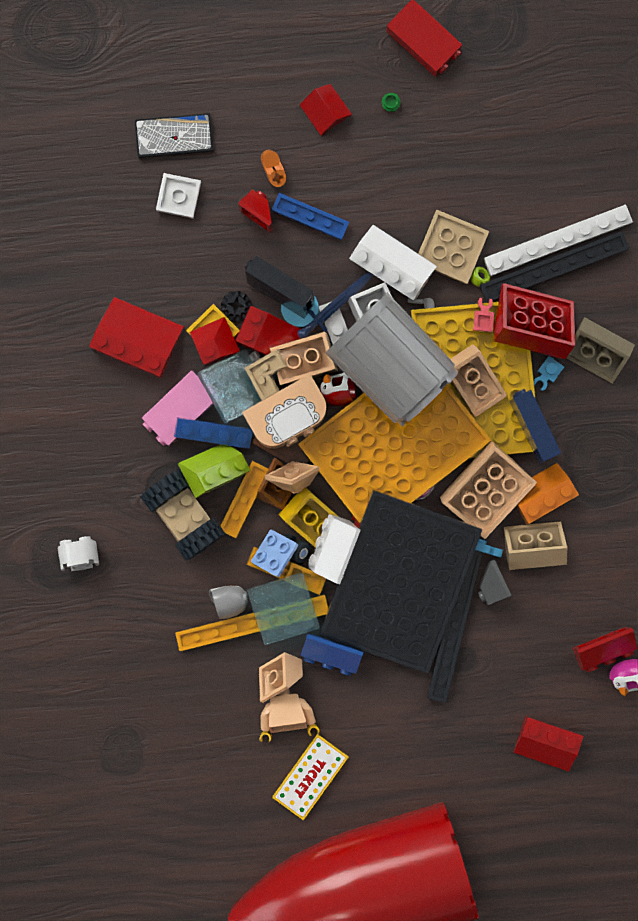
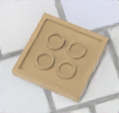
(453, 246)

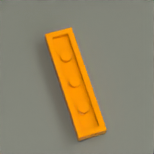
(243, 500)

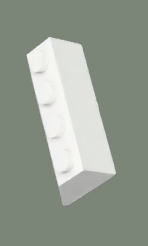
(393, 262)

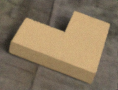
(261, 372)

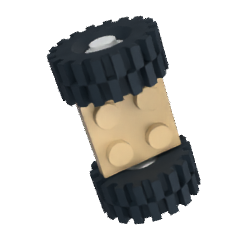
(182, 514)

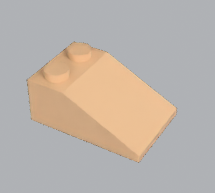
(305, 358)
(476, 381)

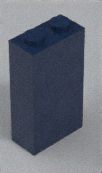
(534, 426)

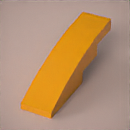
(314, 581)

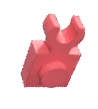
(483, 319)

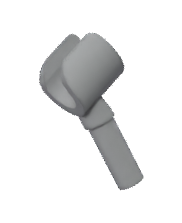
(428, 302)

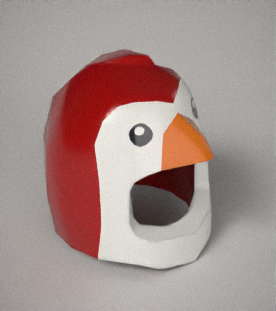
(338, 390)

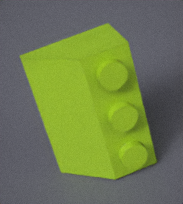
(213, 469)

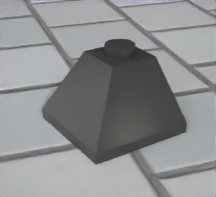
(492, 585)

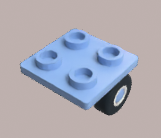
(278, 550)

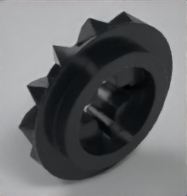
(229, 311)

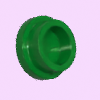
(390, 102)

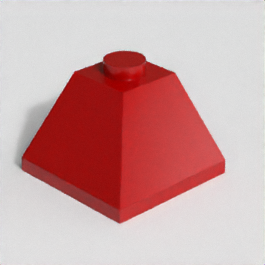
(256, 208)
(214, 341)

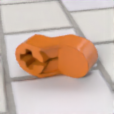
(271, 159)

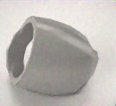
(229, 600)

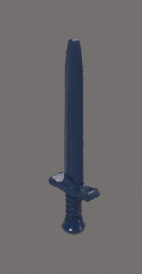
(331, 308)

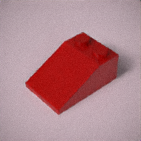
(264, 331)

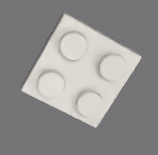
(178, 195)

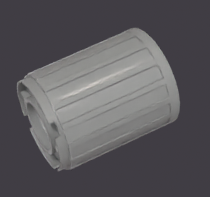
(393, 360)

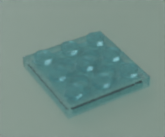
(230, 386)
(283, 608)

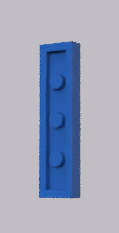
(310, 216)
(213, 432)

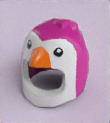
(625, 676)

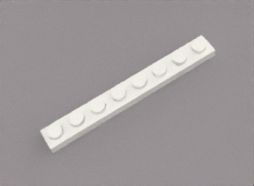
(558, 240)

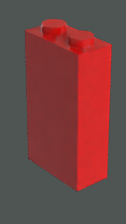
(424, 38)

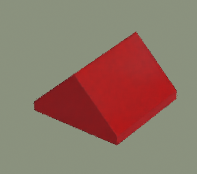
(325, 108)

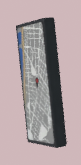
(173, 135)

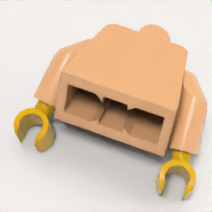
(285, 714)

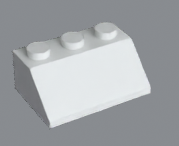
(334, 548)

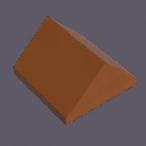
(271, 493)

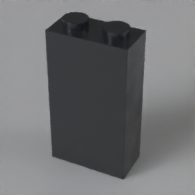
(279, 286)

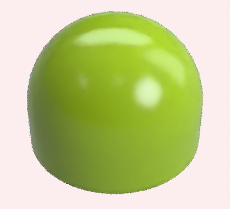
(475, 278)

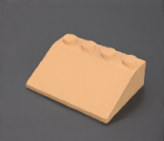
(488, 489)

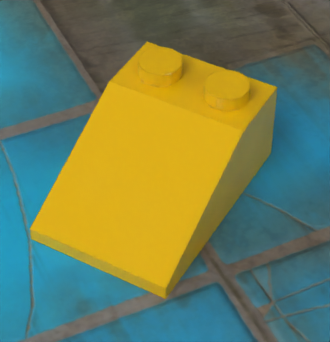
(306, 515)

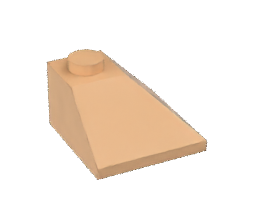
(293, 476)
(279, 675)

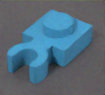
(549, 371)
(482, 547)

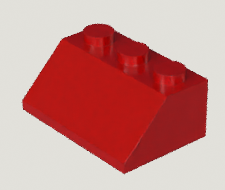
(605, 649)
(548, 743)

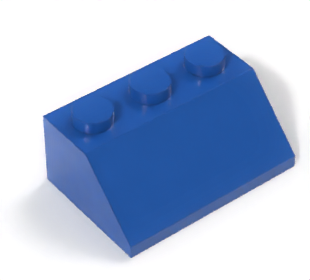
(331, 654)

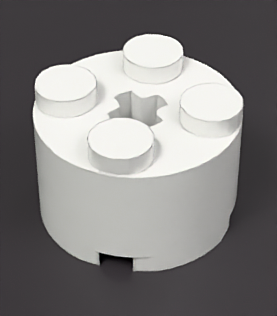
(78, 554)

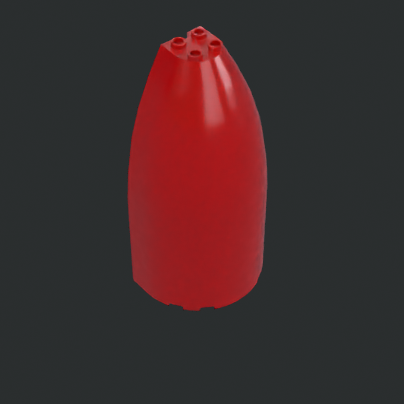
(370, 873)

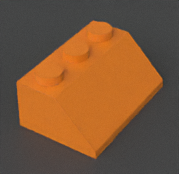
(550, 492)

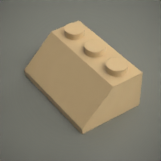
(535, 545)

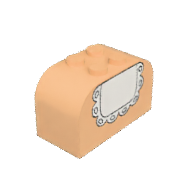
(287, 414)

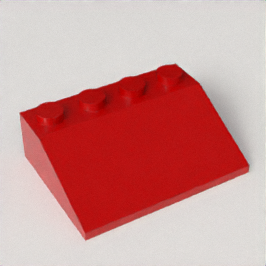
(535, 321)
(136, 337)

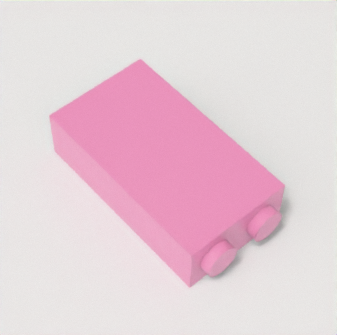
(184, 400)

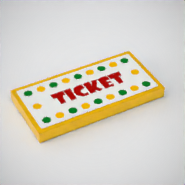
(310, 777)

